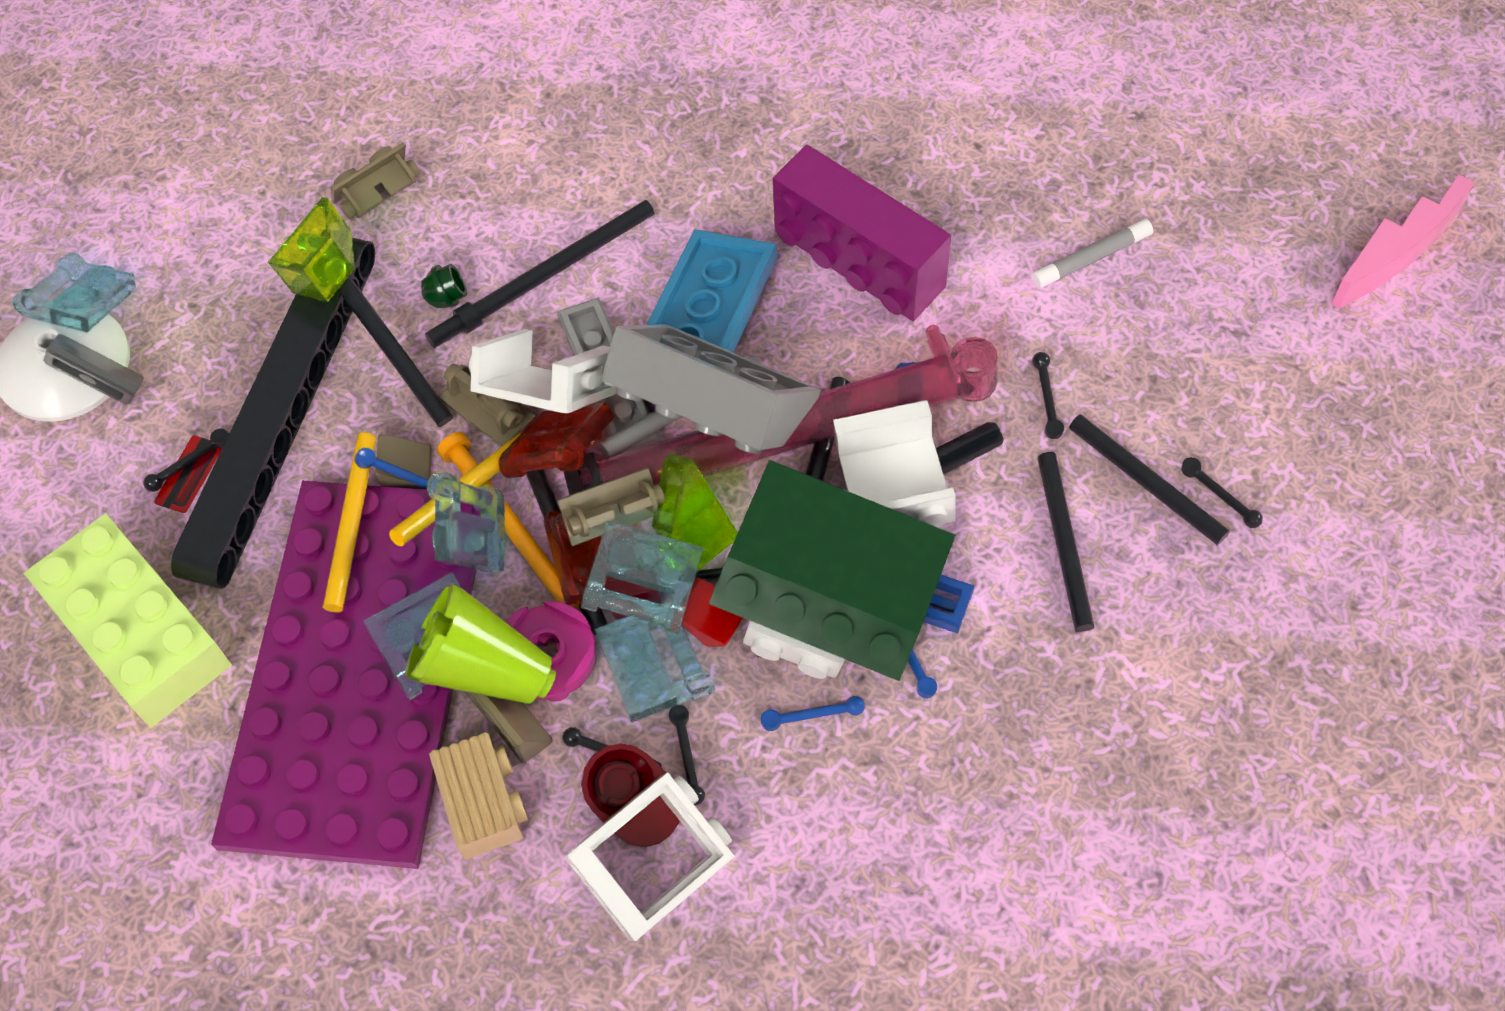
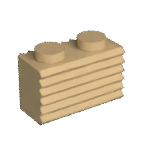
(477, 795)

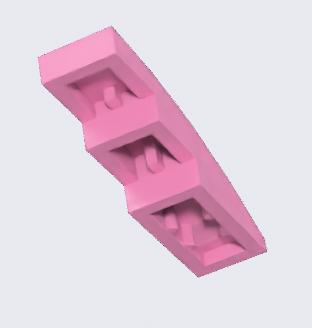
(1397, 246)

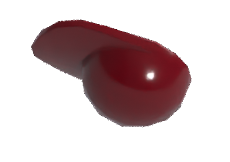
(614, 779)

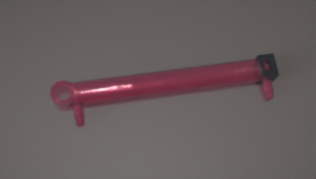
(934, 380)

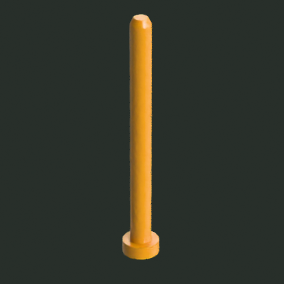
(456, 449)

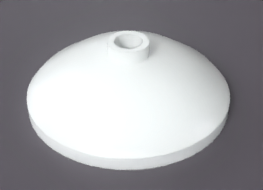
(42, 391)

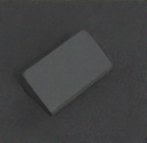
(92, 369)

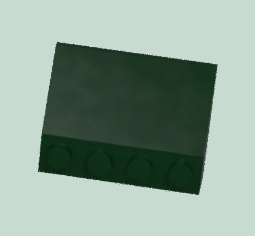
(833, 570)

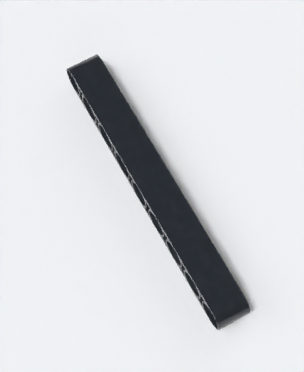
(264, 433)

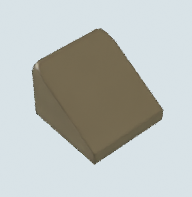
(405, 454)

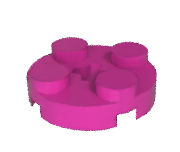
(573, 639)

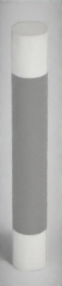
(1092, 253)

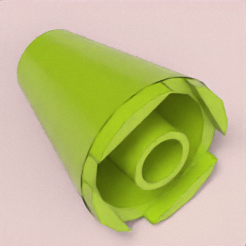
(477, 652)

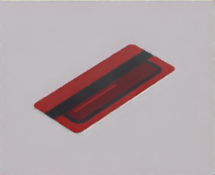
(184, 485)

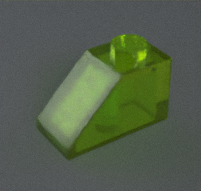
(316, 254)
(691, 510)

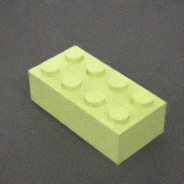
(128, 620)

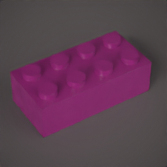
(860, 233)

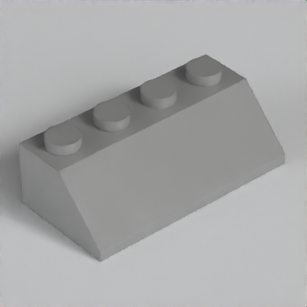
(707, 385)

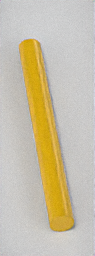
(426, 514)
(348, 529)

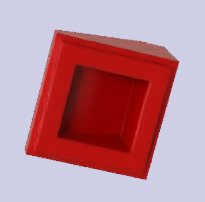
(707, 622)

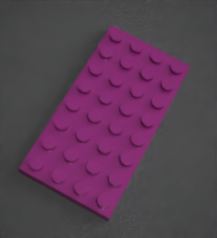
(327, 740)

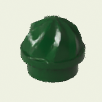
(443, 286)

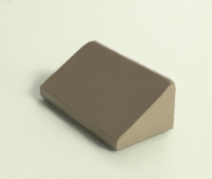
(513, 724)

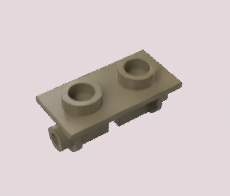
(385, 169)
(491, 415)
(619, 501)

